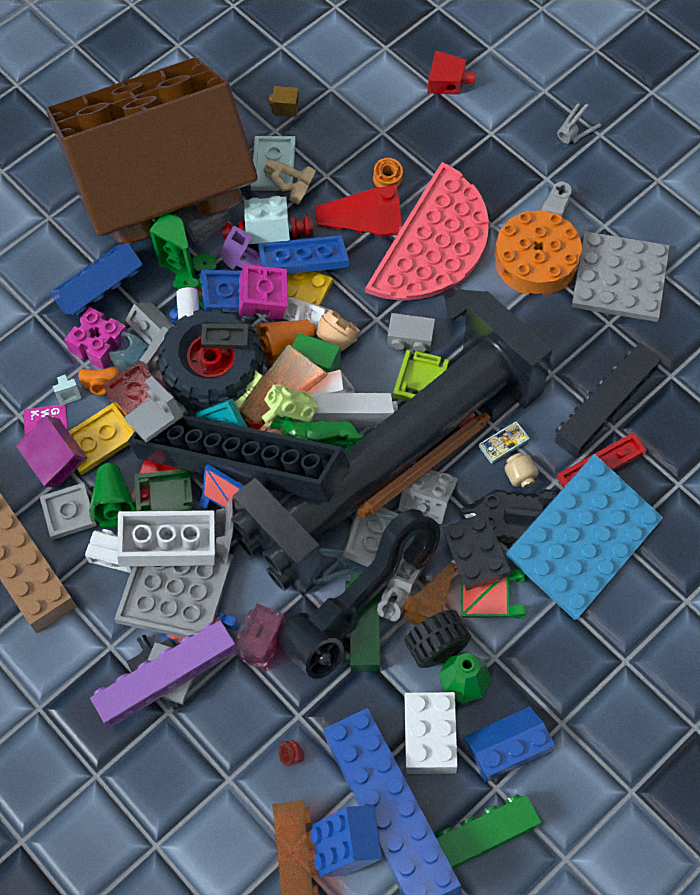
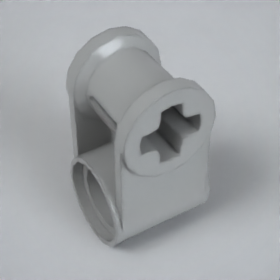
(558, 199)

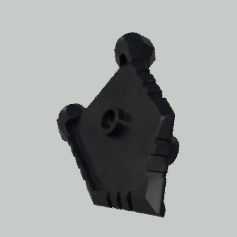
(510, 512)

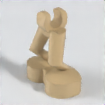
(299, 188)

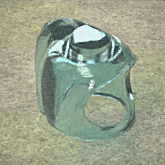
(129, 351)

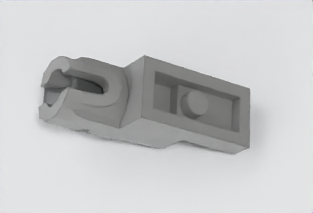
(398, 590)

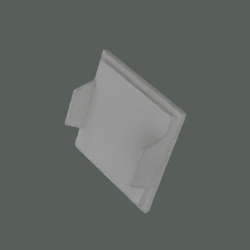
(223, 518)

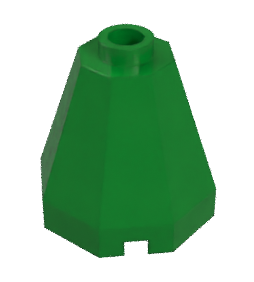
(465, 676)

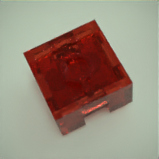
(128, 388)

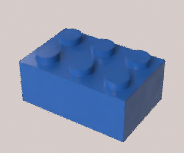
(346, 841)

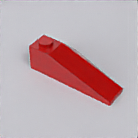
(366, 211)

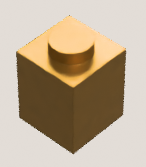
(284, 101)

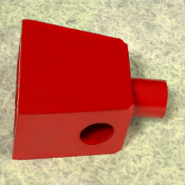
(448, 74)

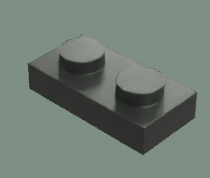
(224, 336)

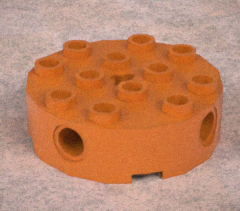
(537, 252)

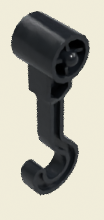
(316, 639)

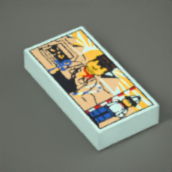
(504, 442)

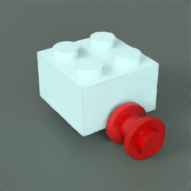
(268, 221)

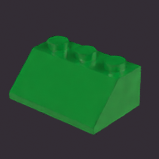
(172, 245)

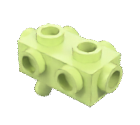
(289, 403)

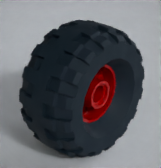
(207, 375)

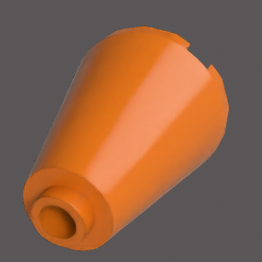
(277, 335)

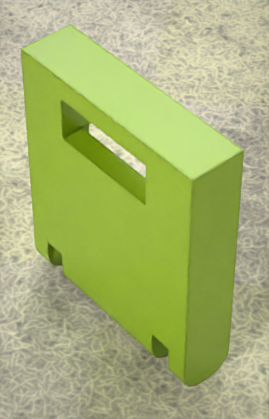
(417, 373)

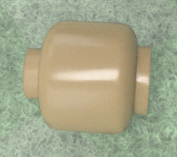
(521, 470)

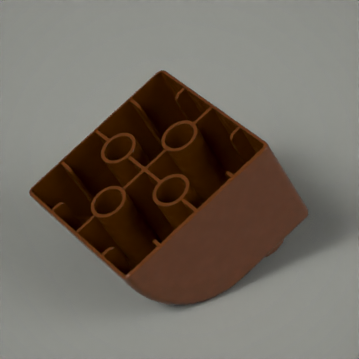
(154, 148)

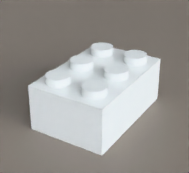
(430, 733)

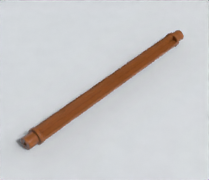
(423, 465)

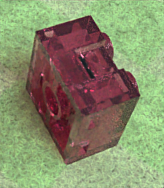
(259, 641)

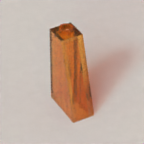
(288, 370)

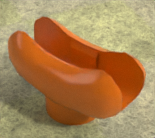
(96, 378)

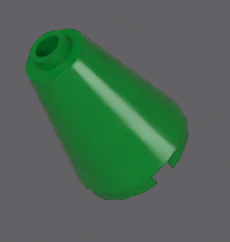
(110, 496)

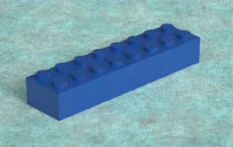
(402, 828)

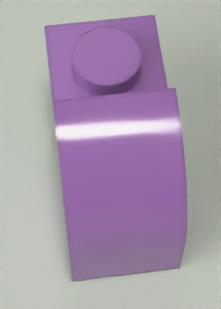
(237, 252)

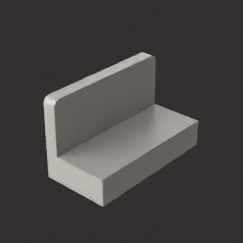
(147, 320)

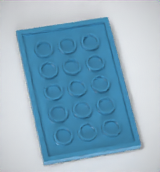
(584, 536)

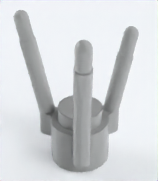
(569, 130)

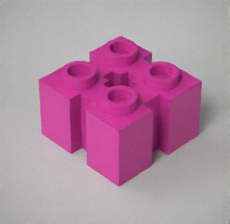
(95, 338)

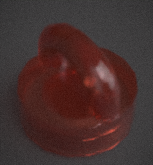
(290, 753)

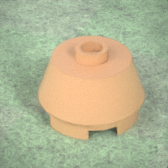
(337, 330)

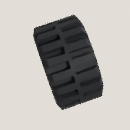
(437, 638)

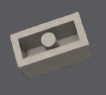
(410, 332)

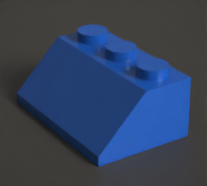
(509, 744)

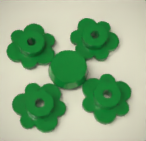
(200, 263)

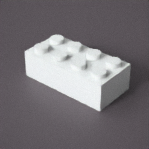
(166, 538)

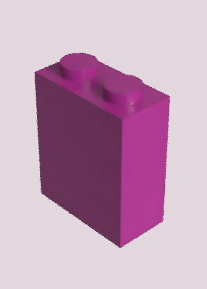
(51, 451)

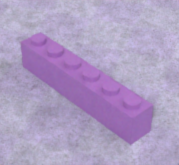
(163, 674)

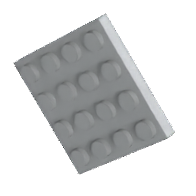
(621, 276)
(173, 597)

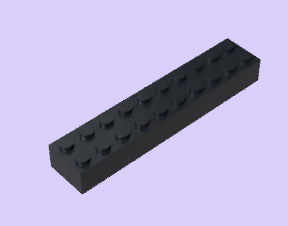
(246, 453)

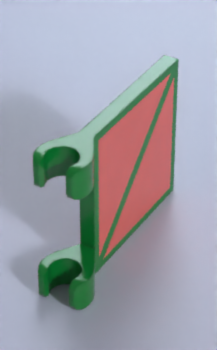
(492, 599)

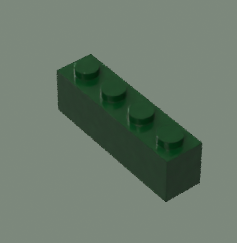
(364, 637)

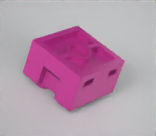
(263, 291)

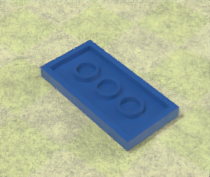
(305, 254)

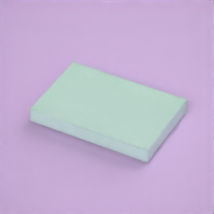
(277, 149)

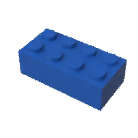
(96, 278)

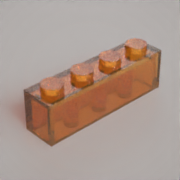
(293, 848)

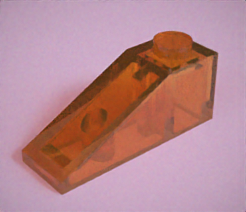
(430, 597)

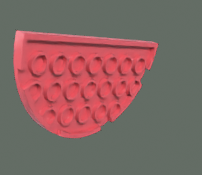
(437, 242)

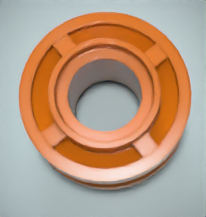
(389, 166)

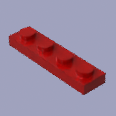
(613, 456)

